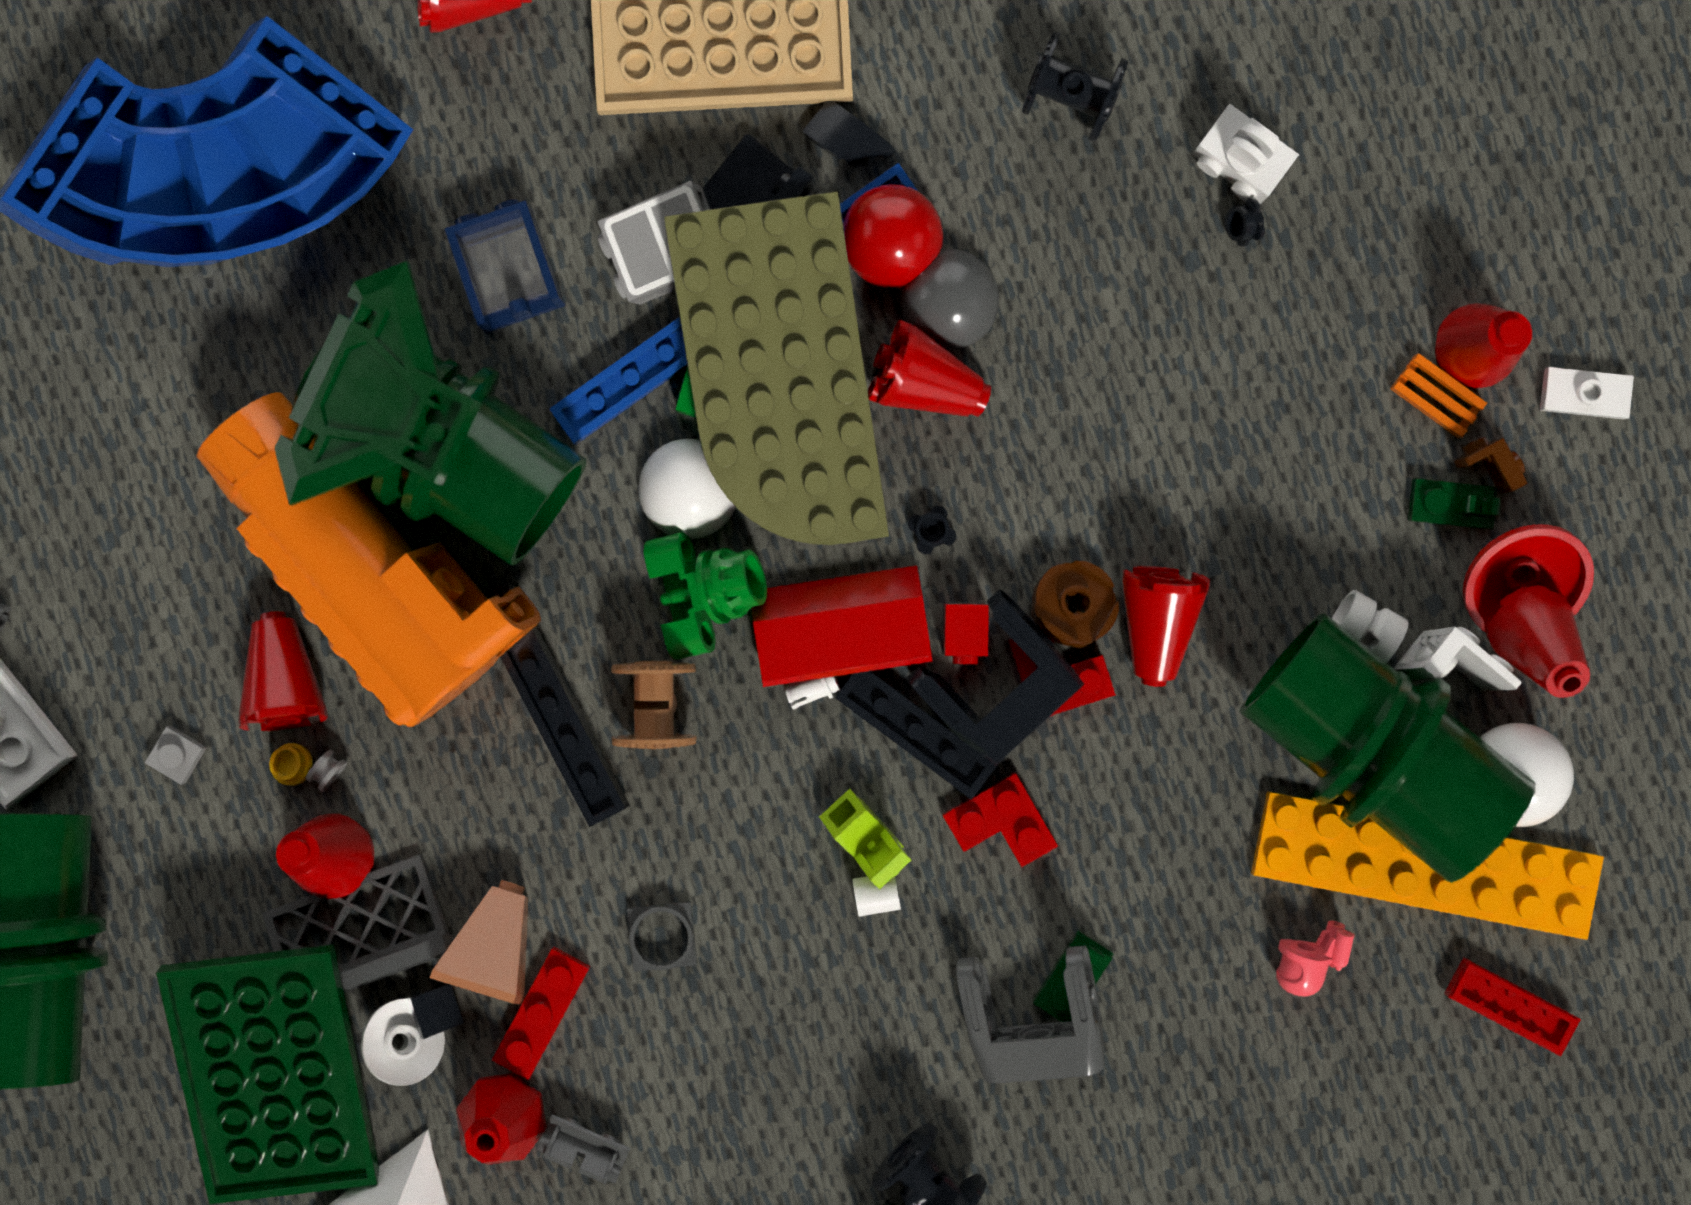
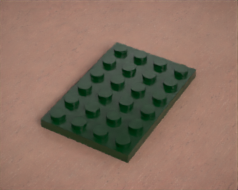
(269, 1074)

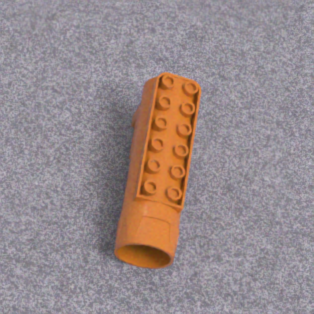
(392, 612)

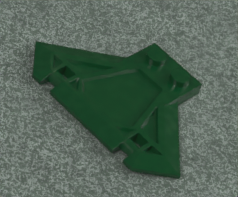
(374, 397)

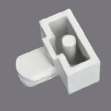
(1244, 155)

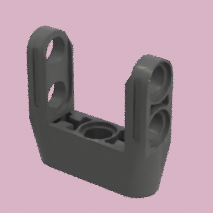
(1036, 1049)

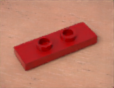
(1512, 1006)

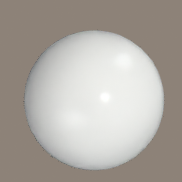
(681, 491)
(1542, 760)

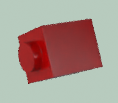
(965, 632)

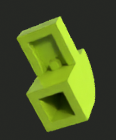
(865, 838)

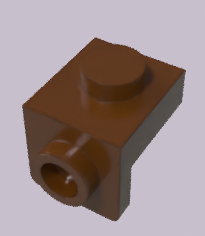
(1502, 464)

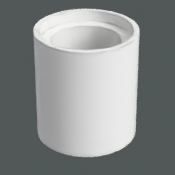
(874, 900)

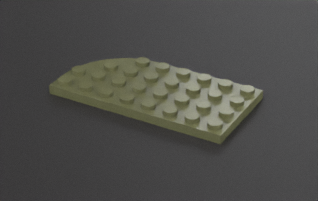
(779, 366)

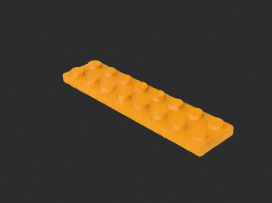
(1515, 886)

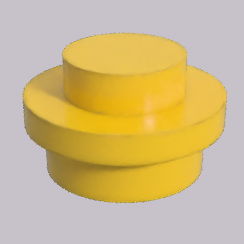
(290, 764)

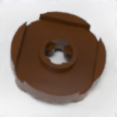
(1097, 596)

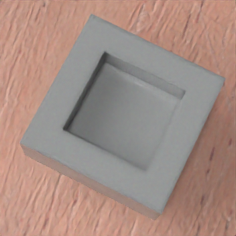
(175, 755)

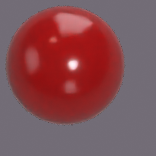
(892, 235)

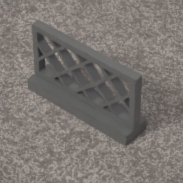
(380, 962)

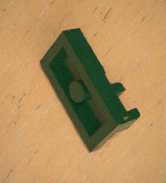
(1453, 504)
(1052, 994)

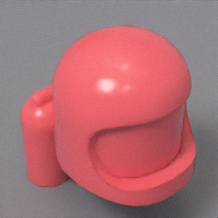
(1306, 963)

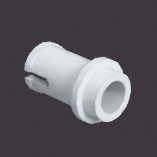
(811, 690)

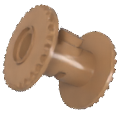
(654, 705)

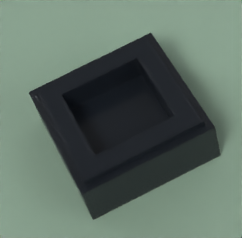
(435, 1010)

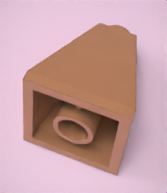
(490, 947)

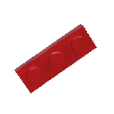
(541, 1013)

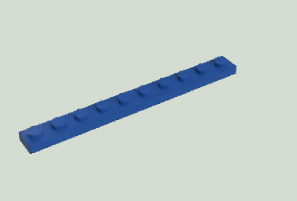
(651, 361)

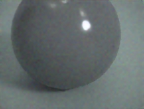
(952, 299)

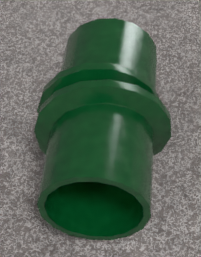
(503, 481)
(1389, 749)
(44, 947)

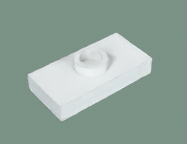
(1586, 393)

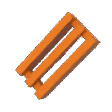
(1468, 416)

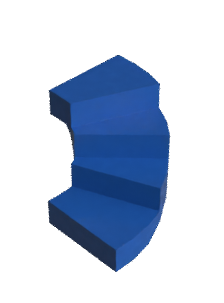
(205, 164)

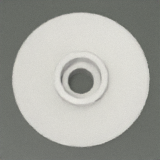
(413, 1060)

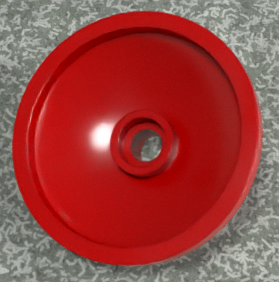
(1546, 558)

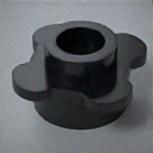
(1245, 222)
(943, 533)

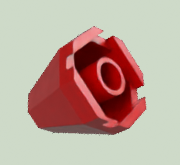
(500, 1119)

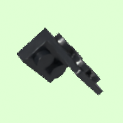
(754, 176)

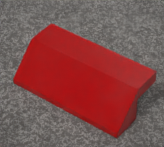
(841, 626)

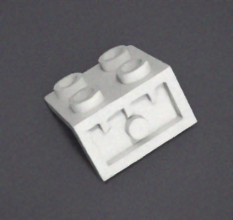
(1443, 649)

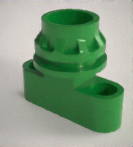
(702, 590)

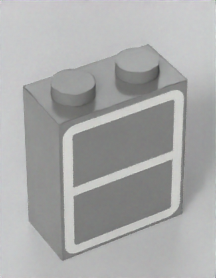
(640, 245)

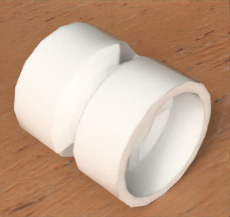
(1377, 630)

